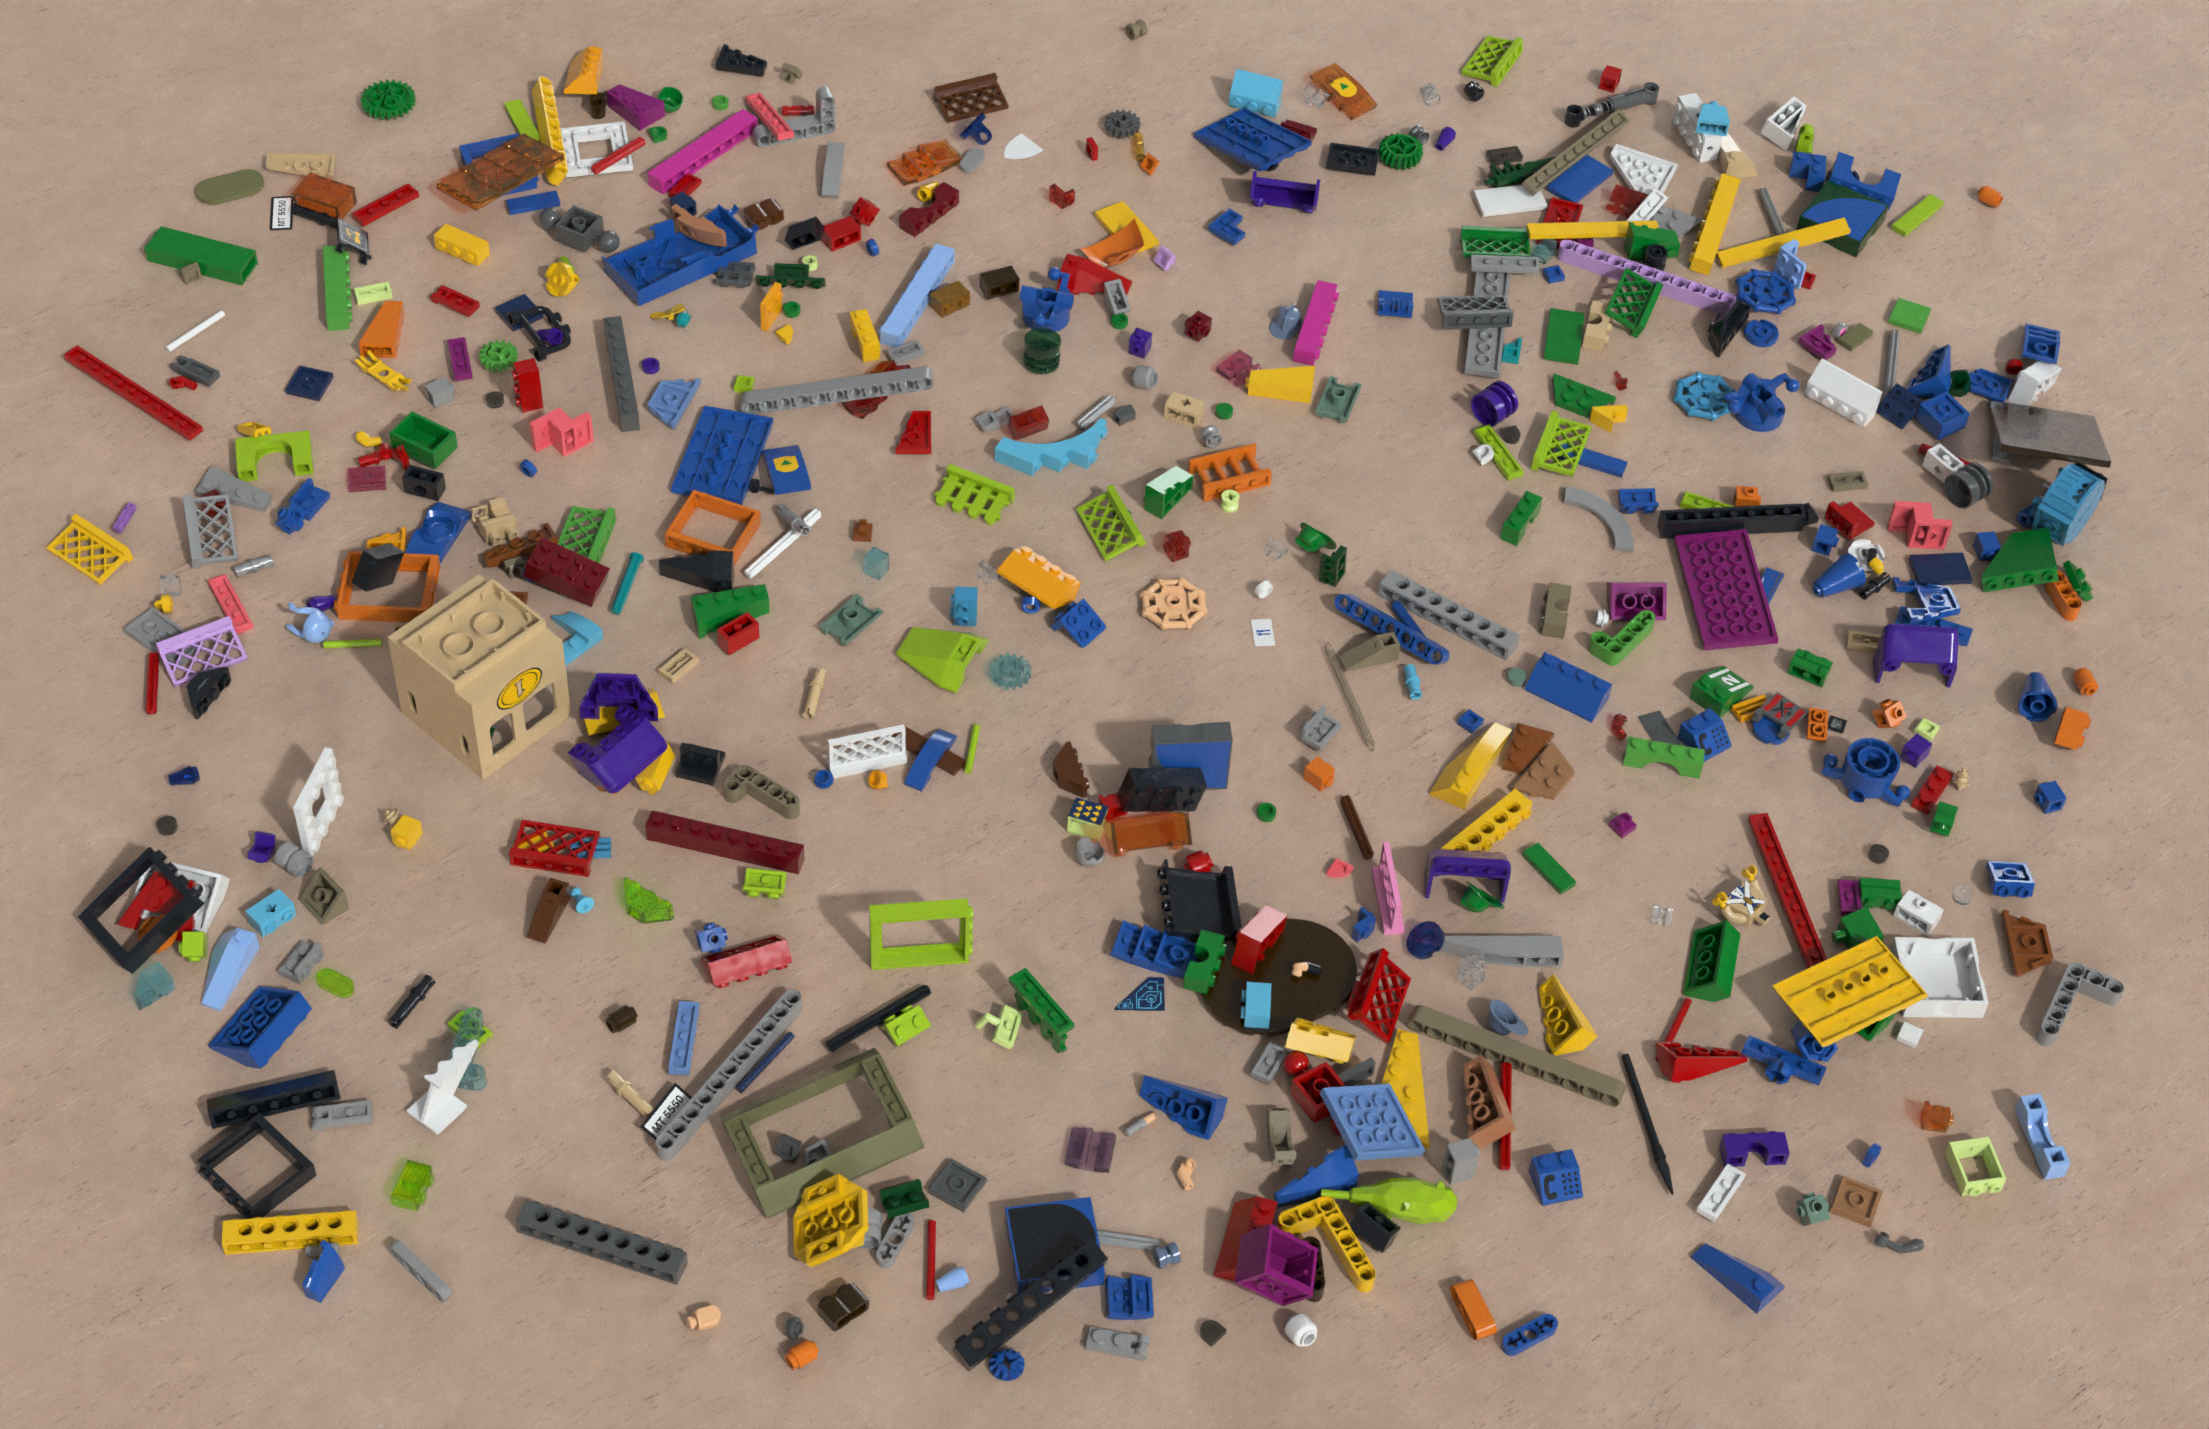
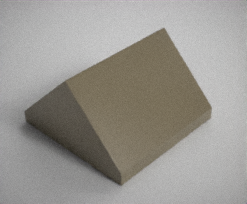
(324, 897)

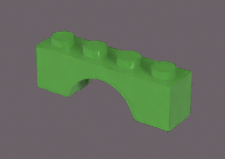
(1685, 759)

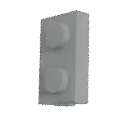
(1319, 729)

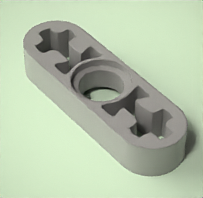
(895, 1249)

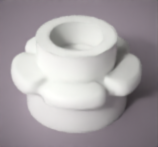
(1601, 618)

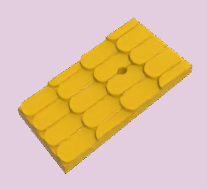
(1838, 1001)

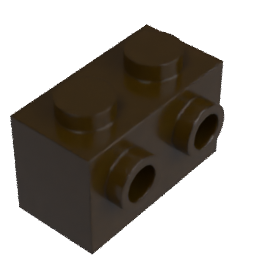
(999, 282)

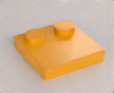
(771, 306)

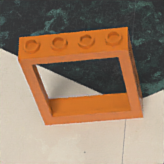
(409, 563)

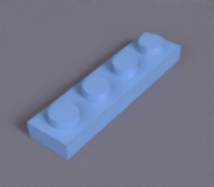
(684, 1038)

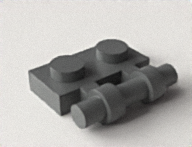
(740, 270)

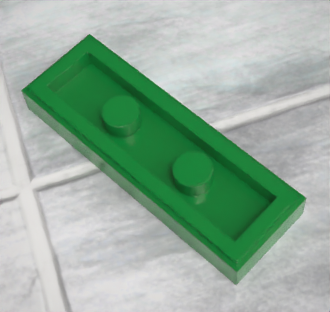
(1549, 868)

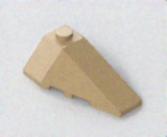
(1734, 159)

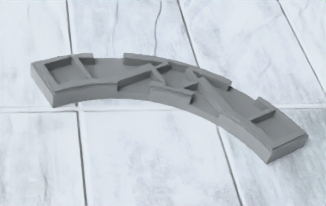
(1606, 513)

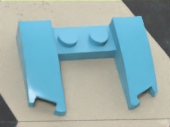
(583, 631)

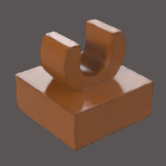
(862, 531)

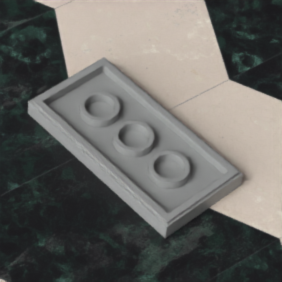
(156, 627)

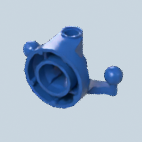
(1046, 306)
(1757, 403)
(1868, 771)

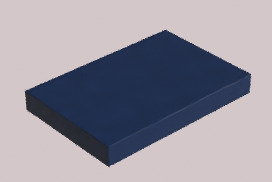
(1940, 569)

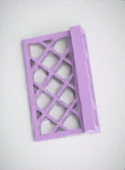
(197, 636)

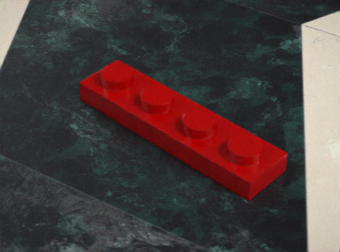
(385, 205)

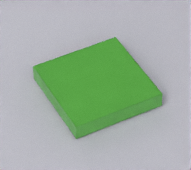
(1909, 315)

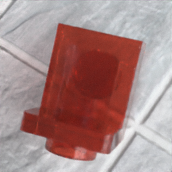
(1061, 198)

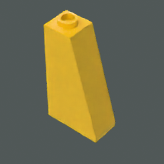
(1282, 383)

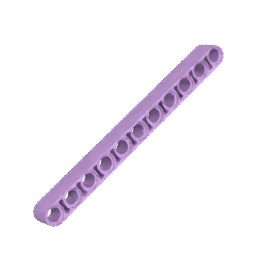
(1673, 286)

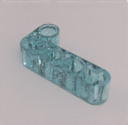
(474, 1016)

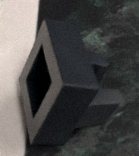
(1811, 517)

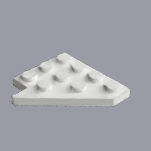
(1641, 170)

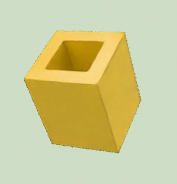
(406, 832)

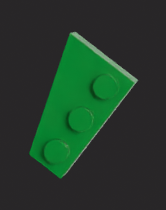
(1167, 491)

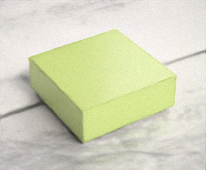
(1927, 729)

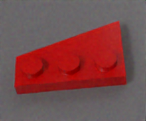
(917, 435)

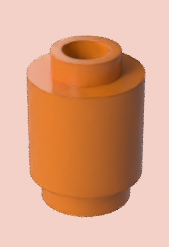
(1990, 196)
(2085, 681)
(801, 1354)

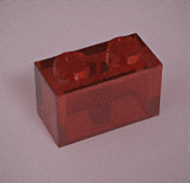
(1028, 423)

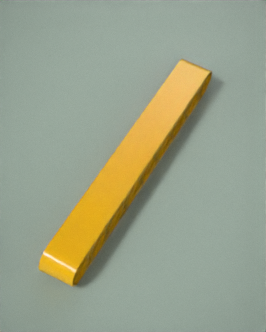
(549, 126)

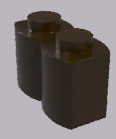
(843, 1306)

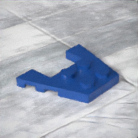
(1935, 601)

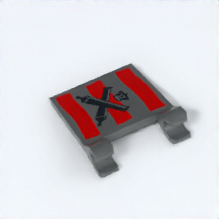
(1781, 712)

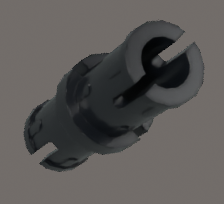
(1874, 585)

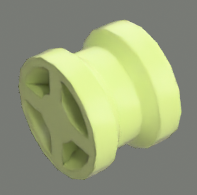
(1229, 501)

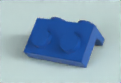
(1637, 500)

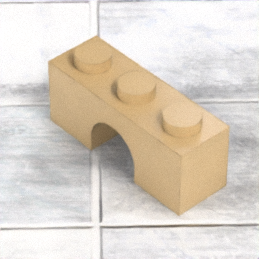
(1597, 327)

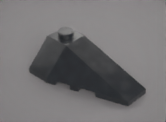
(706, 571)

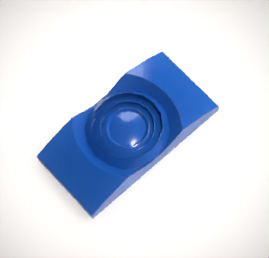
(439, 530)

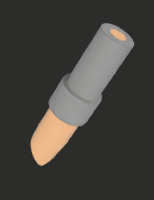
(1139, 1124)

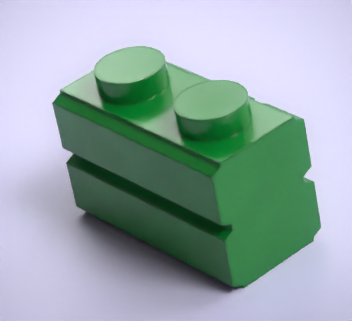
(1810, 667)
(1879, 893)

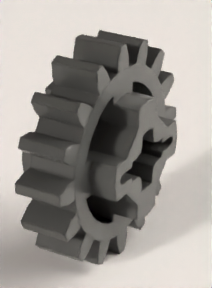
(1122, 123)

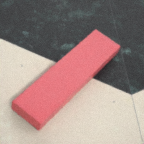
(230, 603)

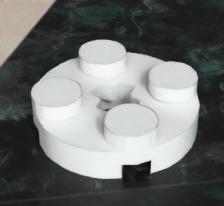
(1861, 547)

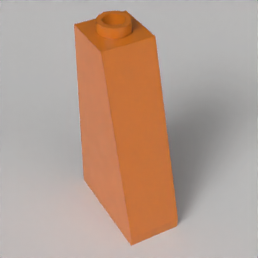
(384, 331)

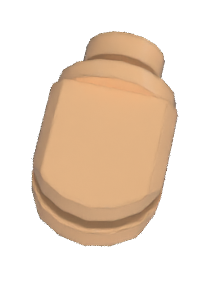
(704, 1318)

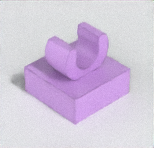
(1164, 258)

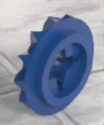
(1001, 1371)

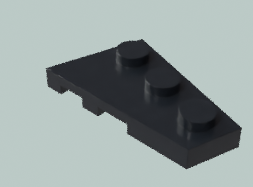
(737, 62)

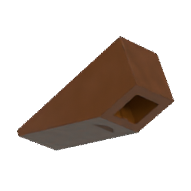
(549, 910)

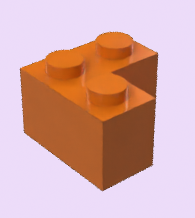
(2072, 727)

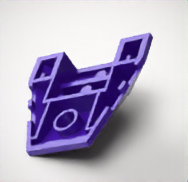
(614, 691)

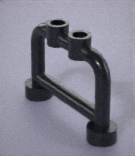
(553, 318)

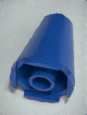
(1840, 577)
(2037, 698)

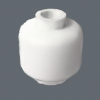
(1301, 1330)

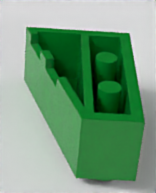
(1641, 237)

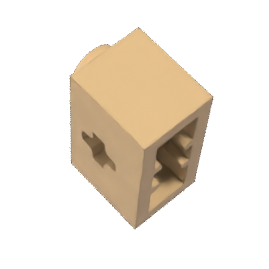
(1184, 409)

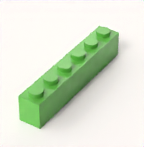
(337, 288)

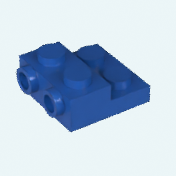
(2010, 879)

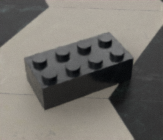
(1161, 789)

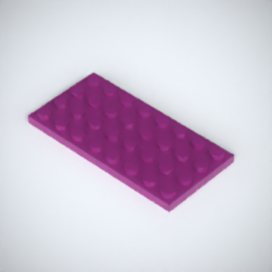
(1725, 589)

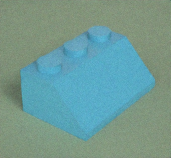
(1256, 93)

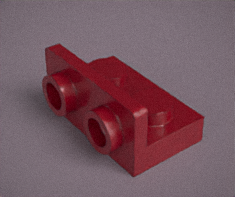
(1301, 129)

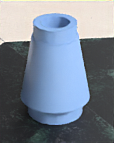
(953, 1279)

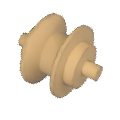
(1961, 778)
(392, 817)

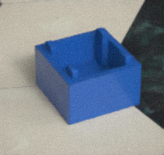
(1942, 415)

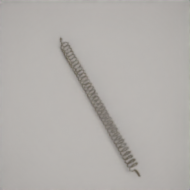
(1349, 697)

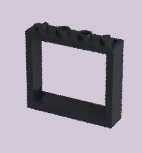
(238, 1139)

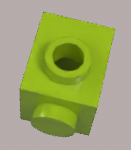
(194, 946)

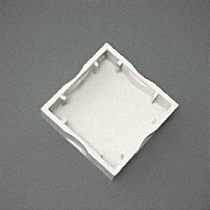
(1947, 974)

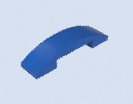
(928, 758)

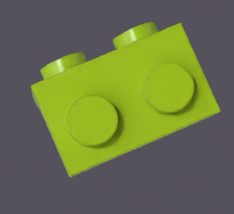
(765, 883)
(907, 1025)

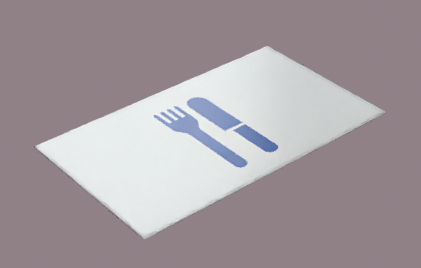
(1262, 632)

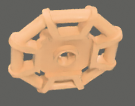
(1173, 591)

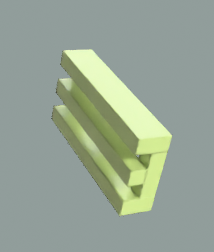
(373, 293)

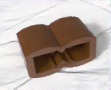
(764, 213)

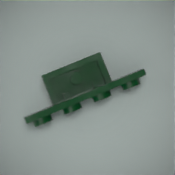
(791, 275)

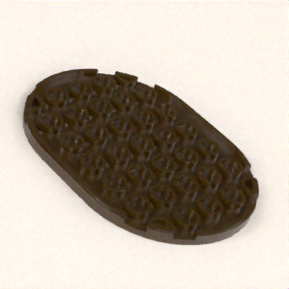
(1291, 996)

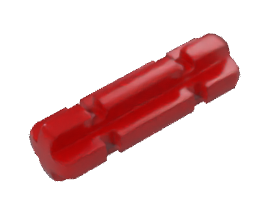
(797, 110)

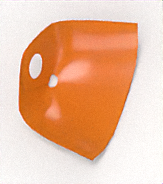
(1117, 247)

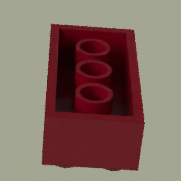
(566, 572)

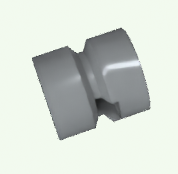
(294, 860)
(873, 1235)

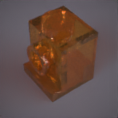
(1936, 1117)

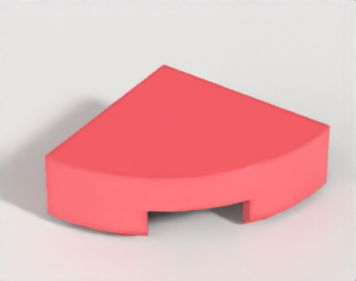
(1339, 869)

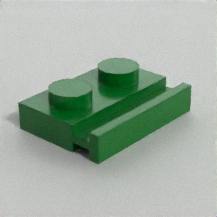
(2078, 581)

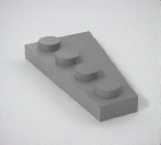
(239, 491)

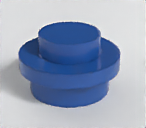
(823, 779)

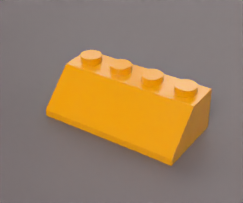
(585, 72)
(1039, 577)

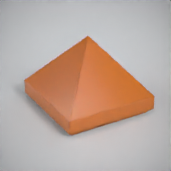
(1149, 164)

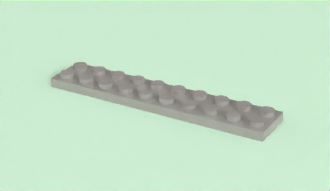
(1486, 344)

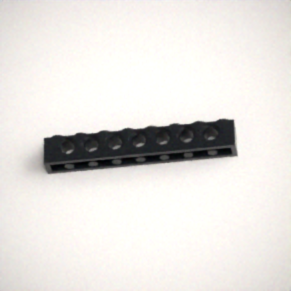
(973, 1356)

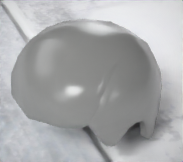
(1089, 853)

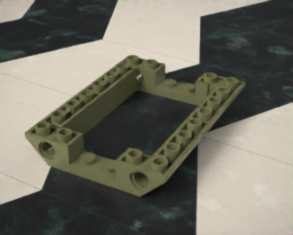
(851, 1162)

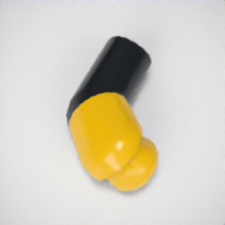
(1873, 562)

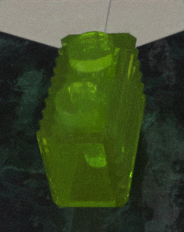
(412, 1185)

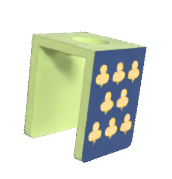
(1087, 819)

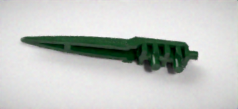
(1512, 175)

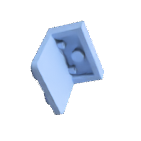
(1789, 265)

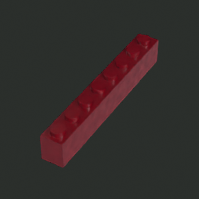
(725, 842)

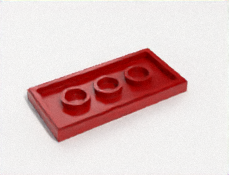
(1562, 212)

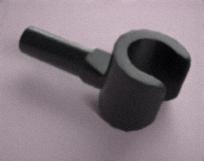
(755, 487)

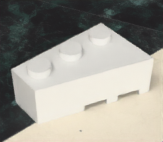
(1784, 123)
(2032, 381)

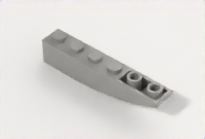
(1508, 950)

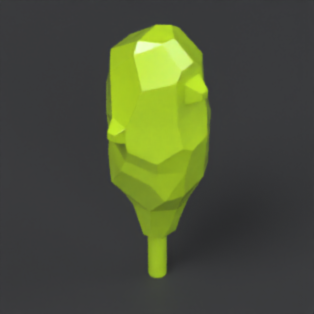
(1404, 1199)

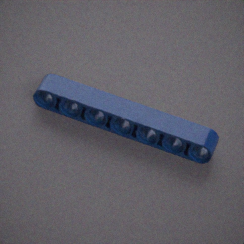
(1400, 629)

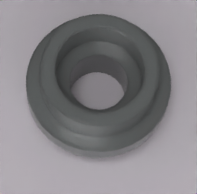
(794, 1327)

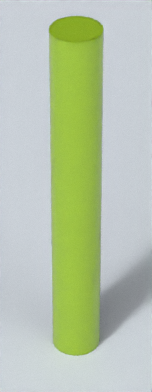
(352, 643)
(972, 748)

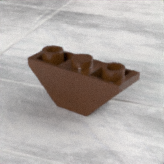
(1069, 772)

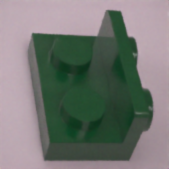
(1333, 567)
(903, 1198)

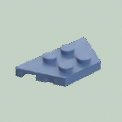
(672, 400)

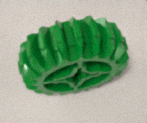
(1400, 151)

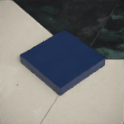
(518, 304)
(309, 383)

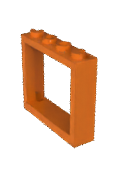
(716, 505)

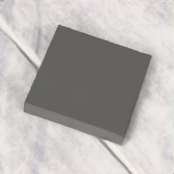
(957, 1185)

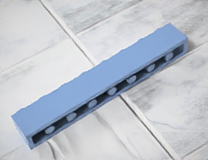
(916, 296)

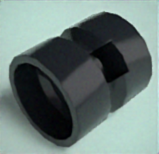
(1656, 256)

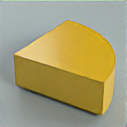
(785, 334)

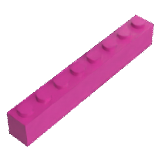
(702, 151)

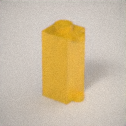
(654, 775)

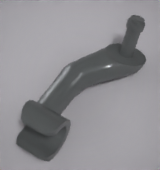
(1912, 1246)

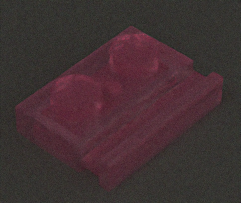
(367, 478)

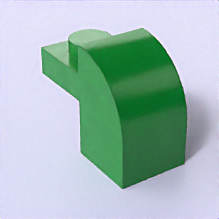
(1943, 818)

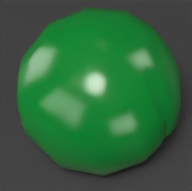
(672, 98)

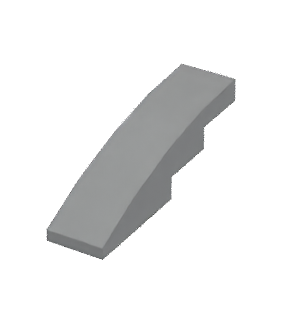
(833, 170)

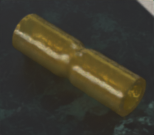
(1139, 146)

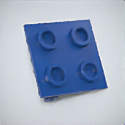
(1395, 304)

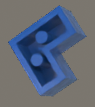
(1809, 167)

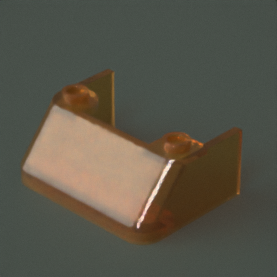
(1147, 832)

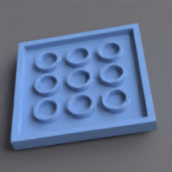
(1372, 1122)

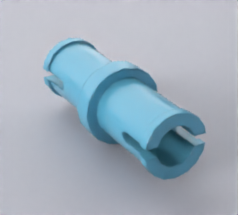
(1412, 682)

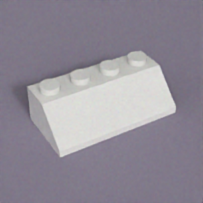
(1843, 393)

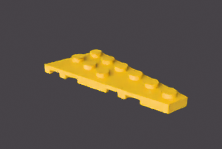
(1406, 1080)

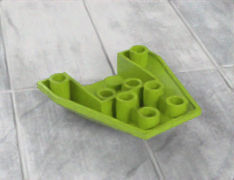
(941, 654)

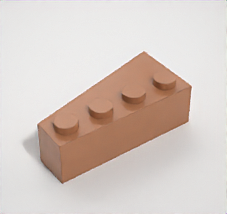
(1486, 1104)

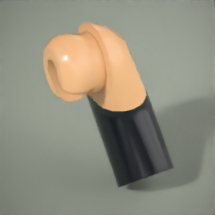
(1307, 967)

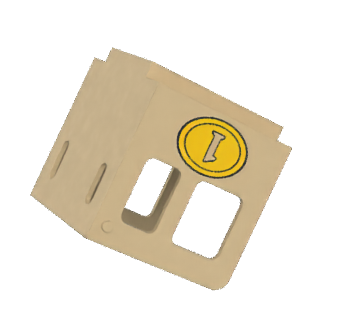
(474, 664)

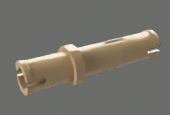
(816, 687)
(625, 1089)

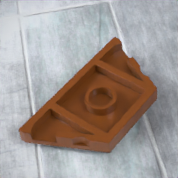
(2027, 943)

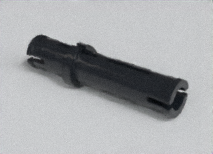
(321, 218)
(416, 995)

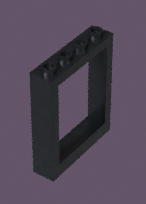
(162, 930)

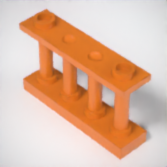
(1239, 483)

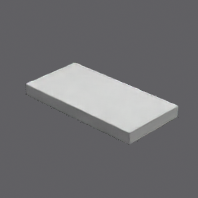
(1508, 200)

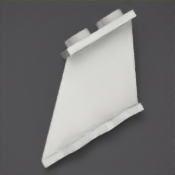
(439, 1105)

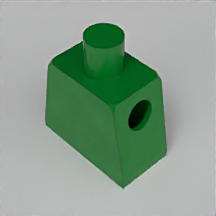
(1856, 928)

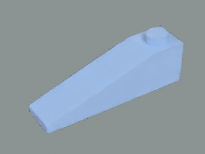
(227, 965)

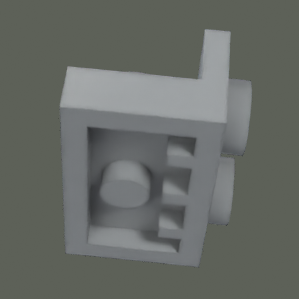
(301, 961)

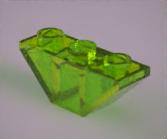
(645, 905)

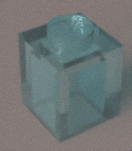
(876, 563)

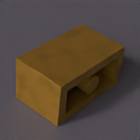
(950, 299)

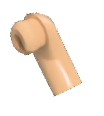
(1184, 1173)

